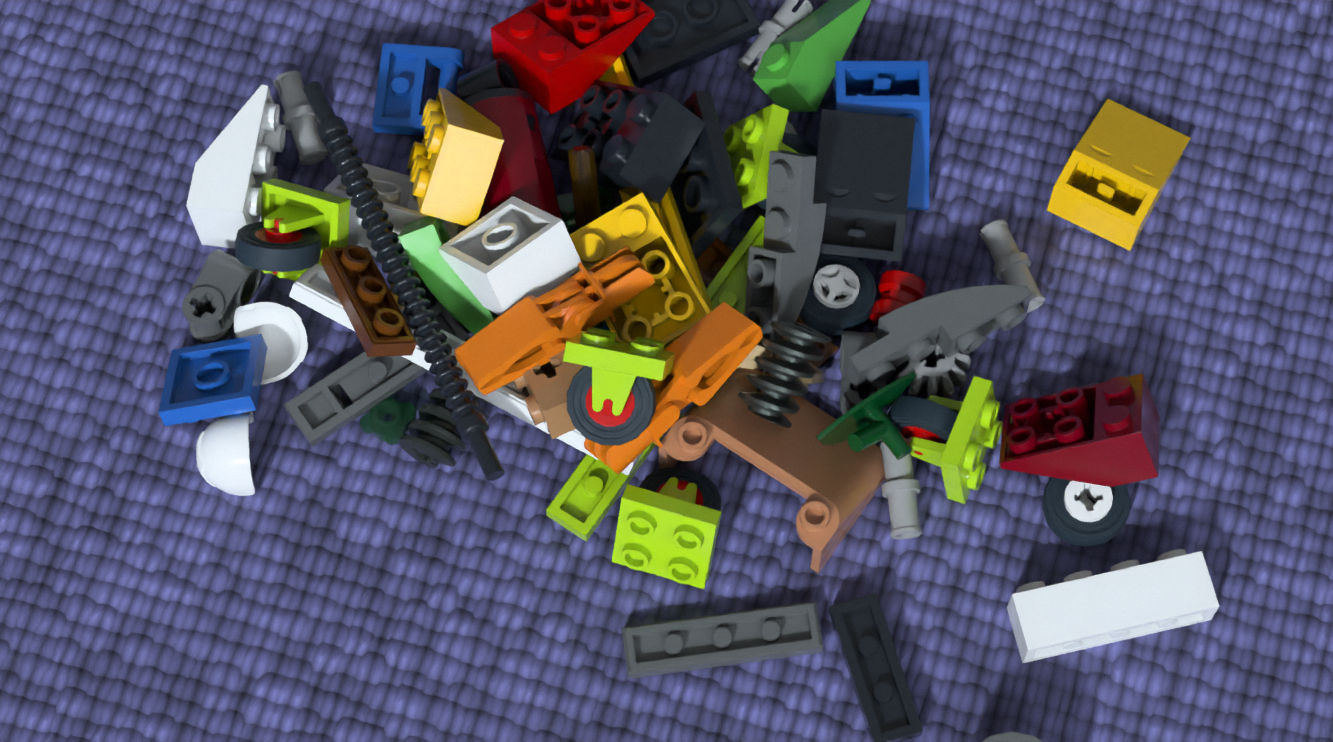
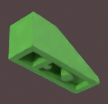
(803, 59)

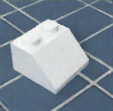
(512, 255)

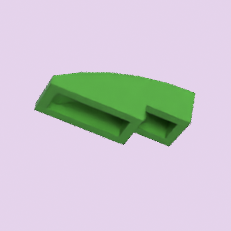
(421, 244)

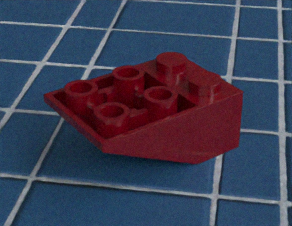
(1085, 433)

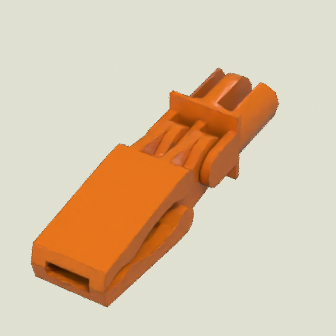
(541, 325)
(701, 365)

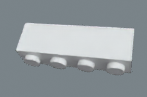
(1111, 605)

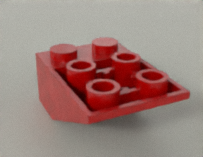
(567, 44)

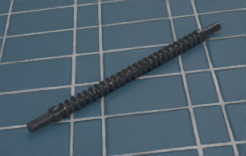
(471, 424)

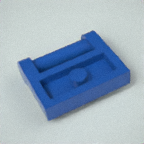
(403, 84)

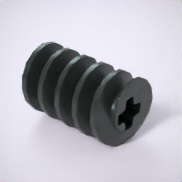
(783, 370)
(435, 433)

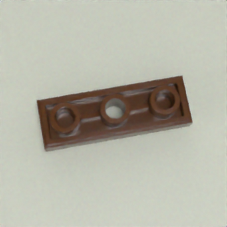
(368, 301)

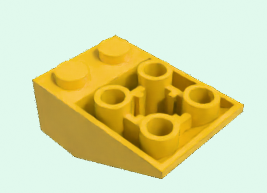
(454, 159)
(1117, 174)
(674, 299)

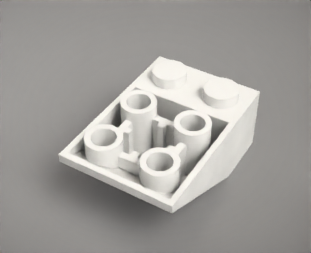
(231, 171)

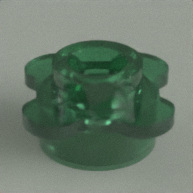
(394, 429)

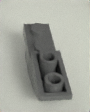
(793, 233)
(950, 319)

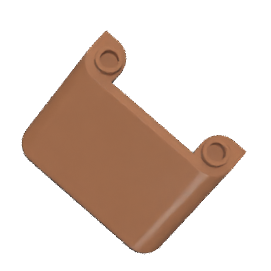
(829, 476)

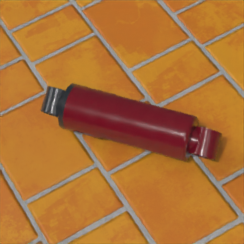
(523, 160)

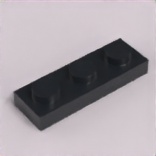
(875, 670)

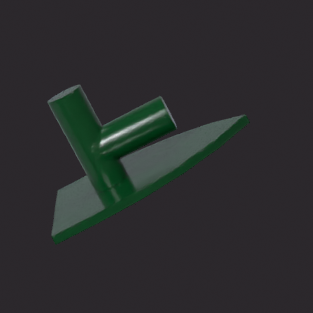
(869, 423)

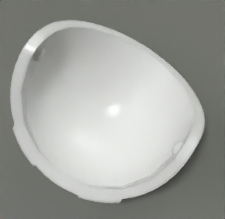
(282, 334)
(225, 454)

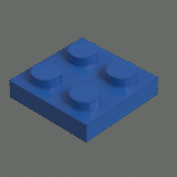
(213, 380)

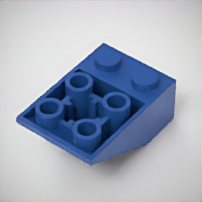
(897, 91)

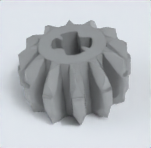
(940, 379)

